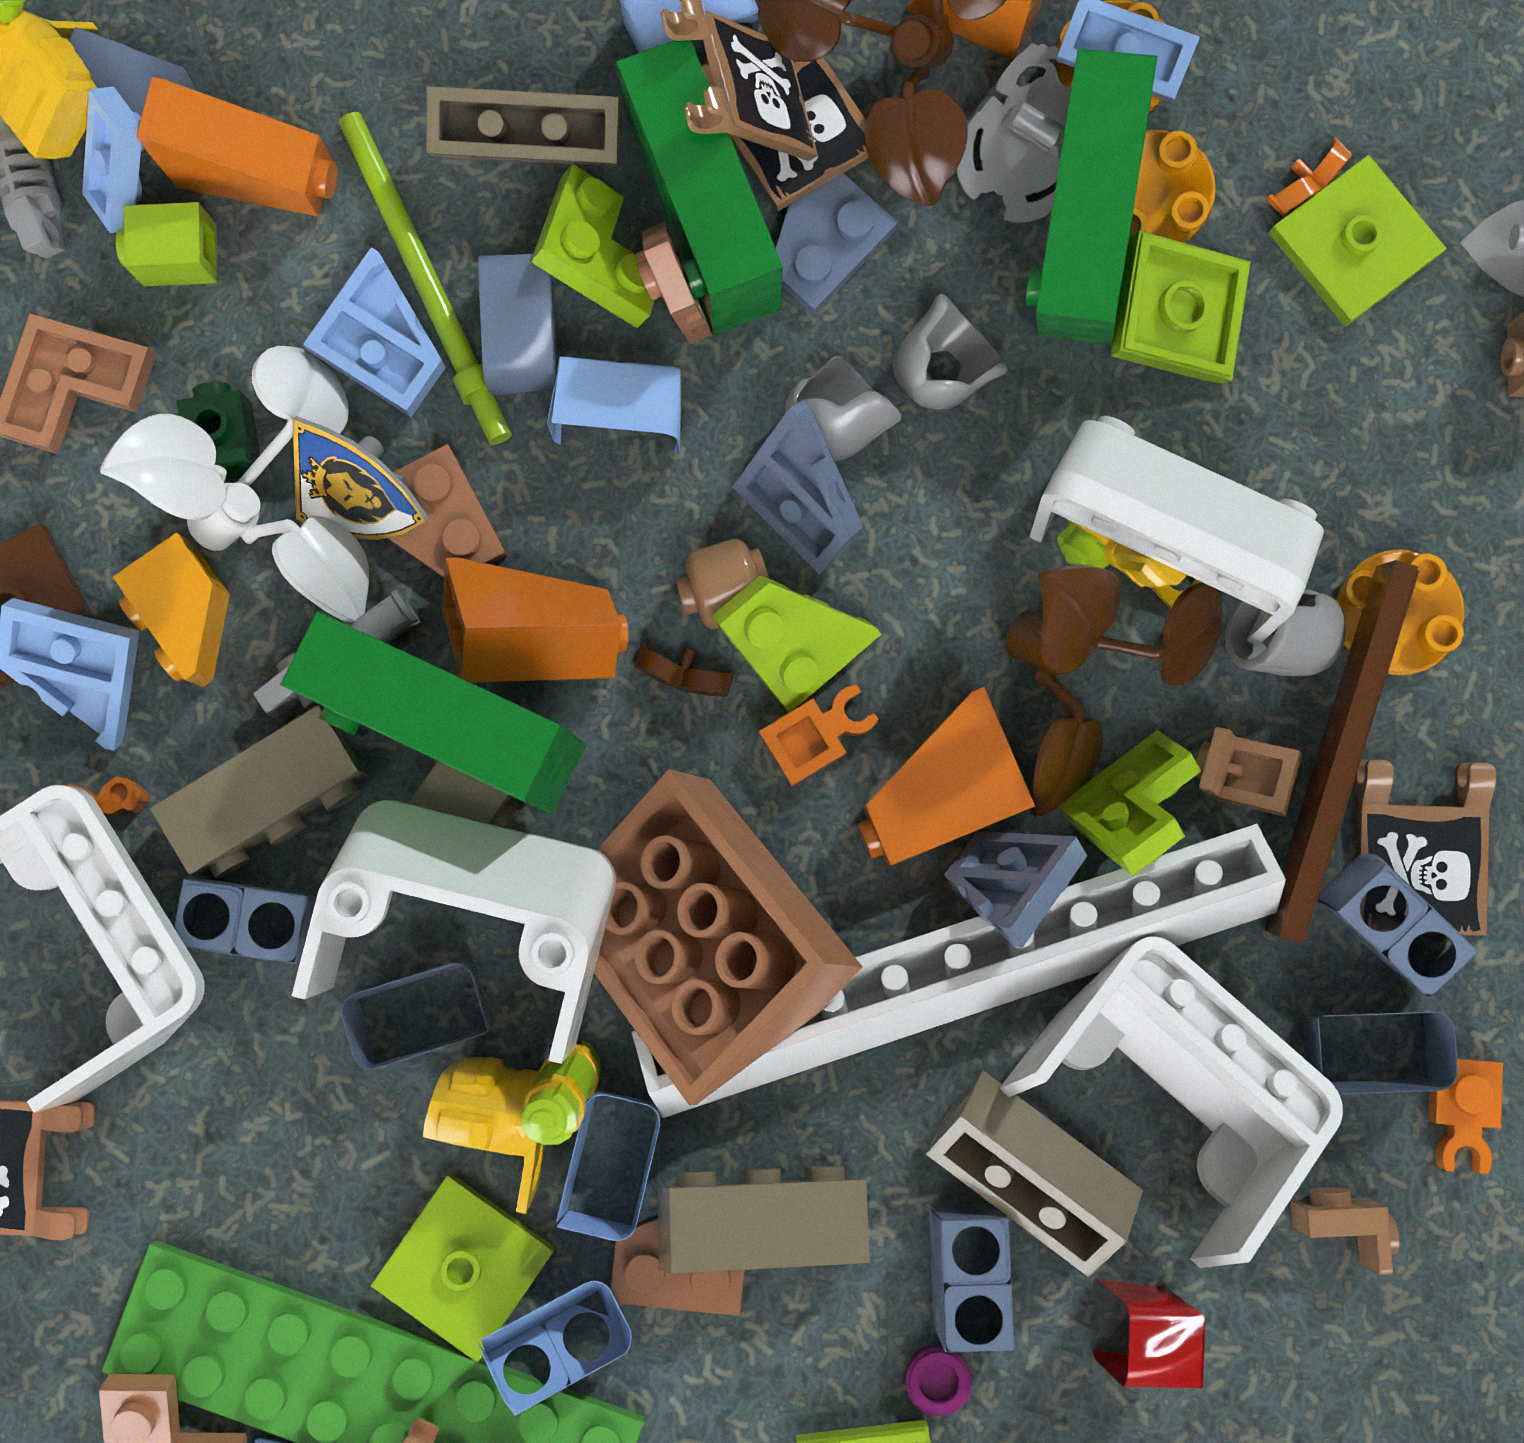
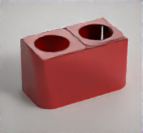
(1163, 1339)

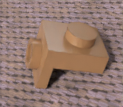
(1248, 772)
(1336, 1214)

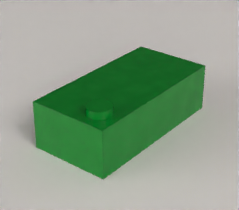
(700, 189)
(1093, 197)
(432, 712)

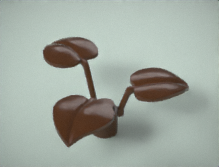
(908, 139)
(1077, 611)

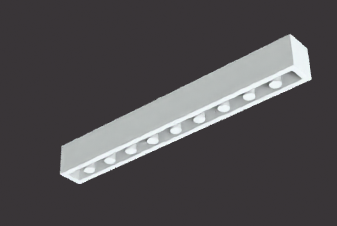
(977, 969)

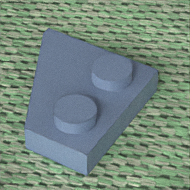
(829, 239)
(801, 490)
(1014, 878)

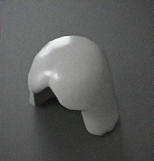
(945, 330)
(844, 407)
(1301, 645)

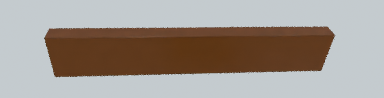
(1342, 747)

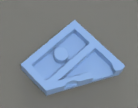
(377, 338)
(71, 664)

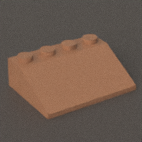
(710, 938)

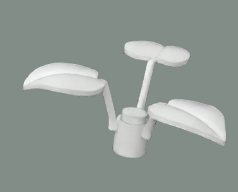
(176, 470)

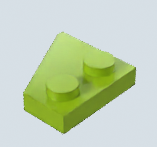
(791, 638)

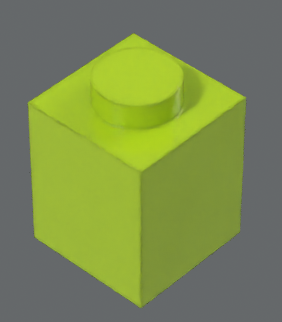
(168, 244)

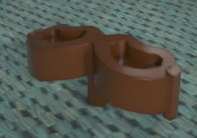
(682, 676)

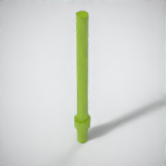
(469, 373)

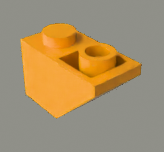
(181, 605)

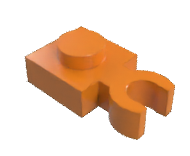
(809, 739)
(1466, 1108)

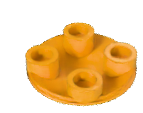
(1173, 187)
(1433, 616)

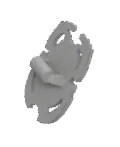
(1019, 138)

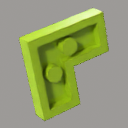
(580, 250)
(1121, 803)

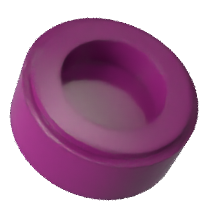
(938, 1380)

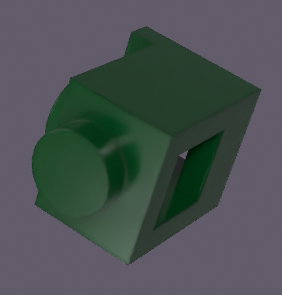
(237, 437)

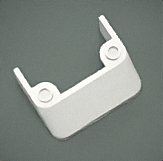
(1185, 519)
(68, 843)
(476, 866)
(1217, 1060)

